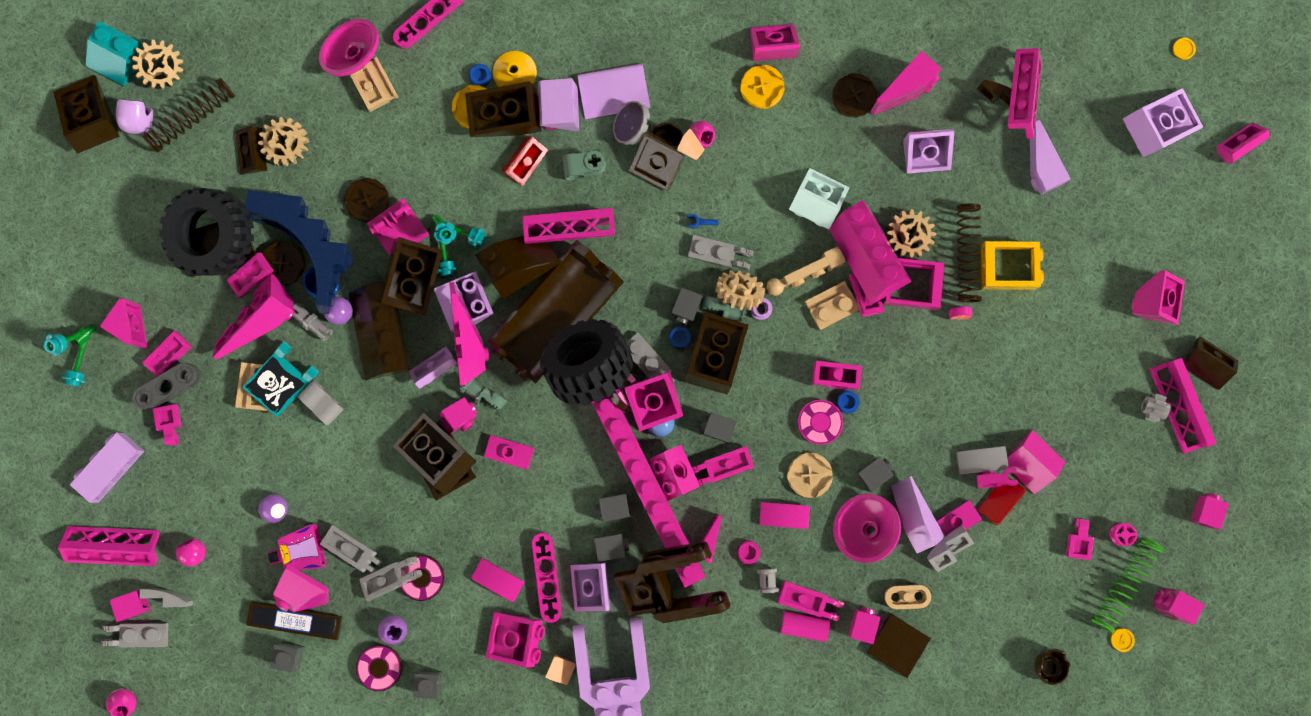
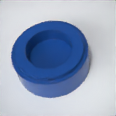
(480, 75)
(680, 337)
(847, 402)

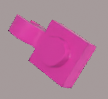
(166, 420)
(989, 479)
(1079, 544)

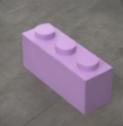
(106, 467)

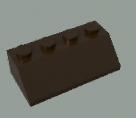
(378, 333)

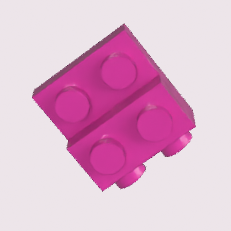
(515, 639)

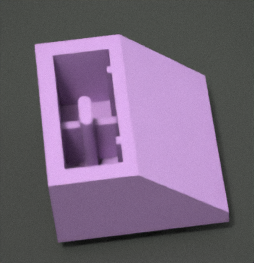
(472, 296)

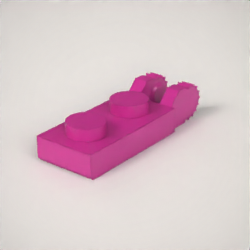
(725, 465)
(807, 600)

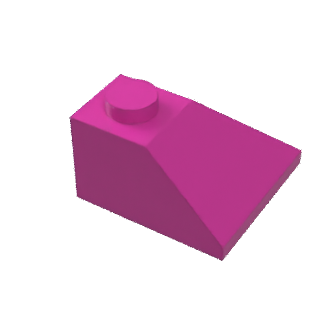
(1160, 298)
(654, 401)
(299, 591)

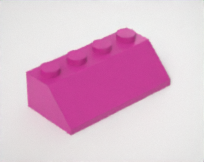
(868, 252)

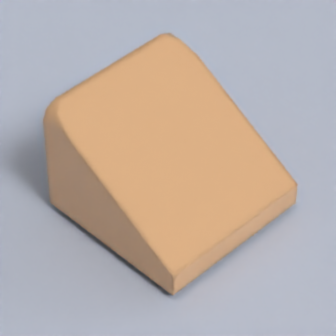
(690, 145)
(560, 670)

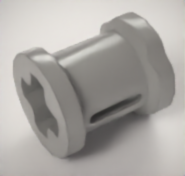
(770, 585)

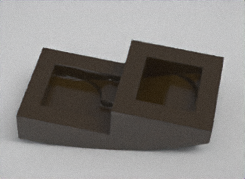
(995, 90)

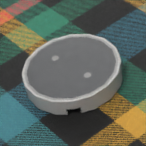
(631, 123)

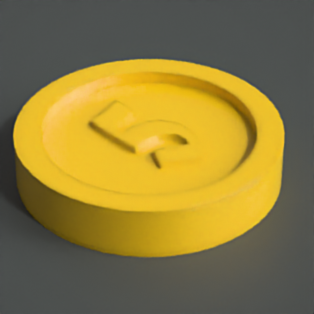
(1184, 48)
(1122, 640)

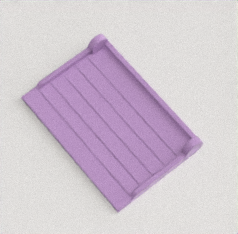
(610, 89)

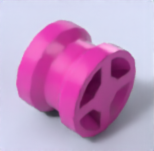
(1128, 534)

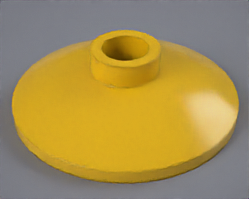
(520, 60)

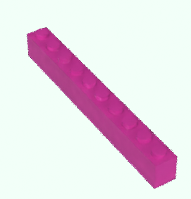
(645, 484)

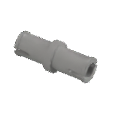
(311, 322)

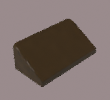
(249, 153)

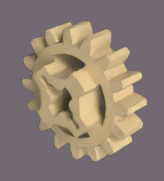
(149, 76)
(291, 139)
(919, 237)
(740, 290)

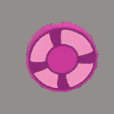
(820, 422)

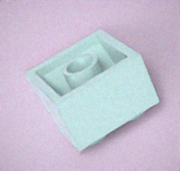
(819, 198)

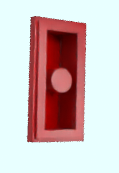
(524, 160)
(1001, 502)

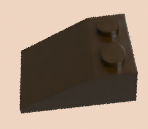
(503, 111)
(85, 114)
(514, 264)
(410, 275)
(716, 353)
(434, 454)

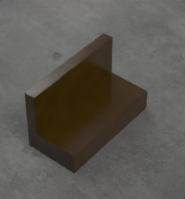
(1211, 363)

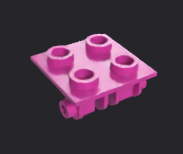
(397, 222)

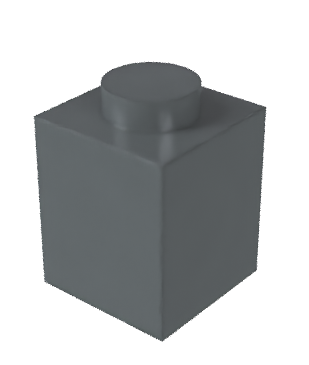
(686, 306)
(718, 427)
(875, 473)
(613, 508)
(611, 547)
(286, 657)
(427, 684)

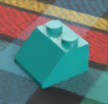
(111, 53)

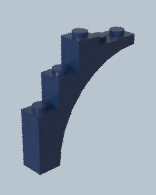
(290, 216)

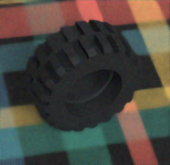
(180, 238)
(586, 362)

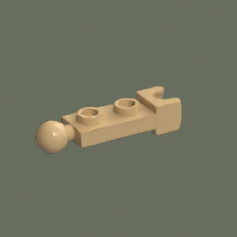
(831, 260)

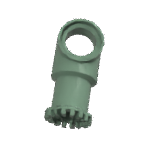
(728, 312)
(479, 393)

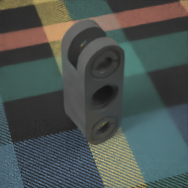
(155, 388)

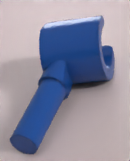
(701, 221)

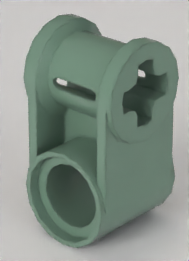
(580, 165)

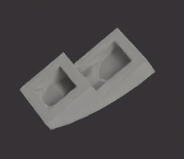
(982, 460)
(944, 552)
(170, 598)

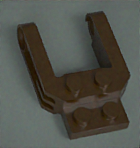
(649, 590)

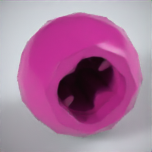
(704, 132)
(191, 552)
(121, 702)

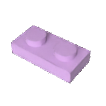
(432, 367)

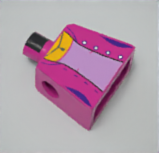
(300, 549)

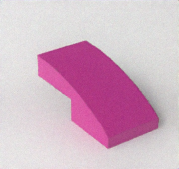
(784, 515)
(497, 580)

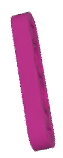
(431, 20)
(543, 577)

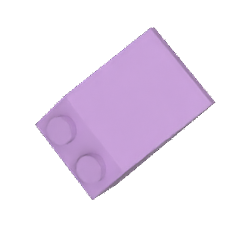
(1162, 122)

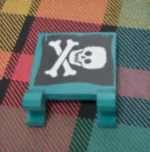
(278, 381)

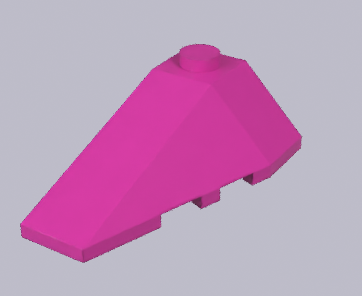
(265, 313)
(468, 342)

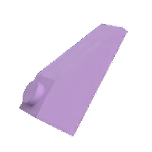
(1045, 164)
(916, 516)

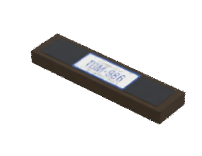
(298, 622)

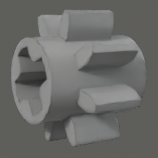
(1155, 407)

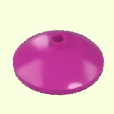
(349, 47)
(853, 526)

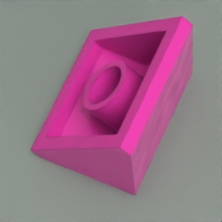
(774, 42)
(126, 323)
(1035, 462)

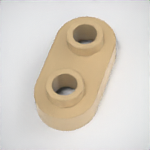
(906, 597)

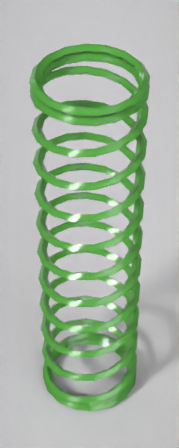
(1154, 546)

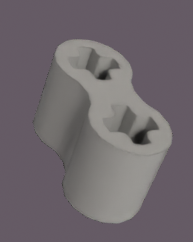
(320, 402)

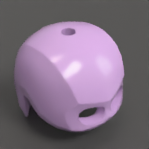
(132, 116)

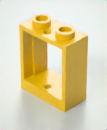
(988, 265)

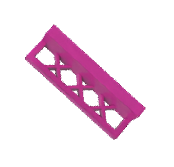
(1025, 90)
(568, 220)
(1190, 402)
(106, 550)

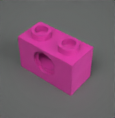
(836, 375)
(674, 472)
(1178, 605)

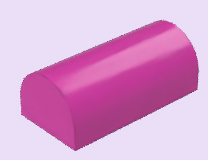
(1242, 142)
(805, 626)

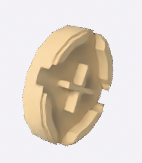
(809, 475)

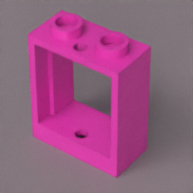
(935, 285)

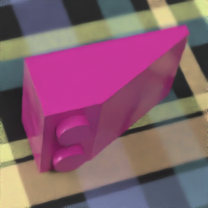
(915, 79)

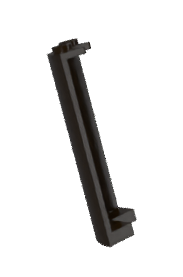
(563, 297)

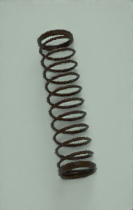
(221, 84)
(968, 207)

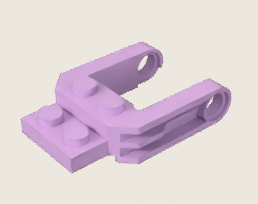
(616, 695)

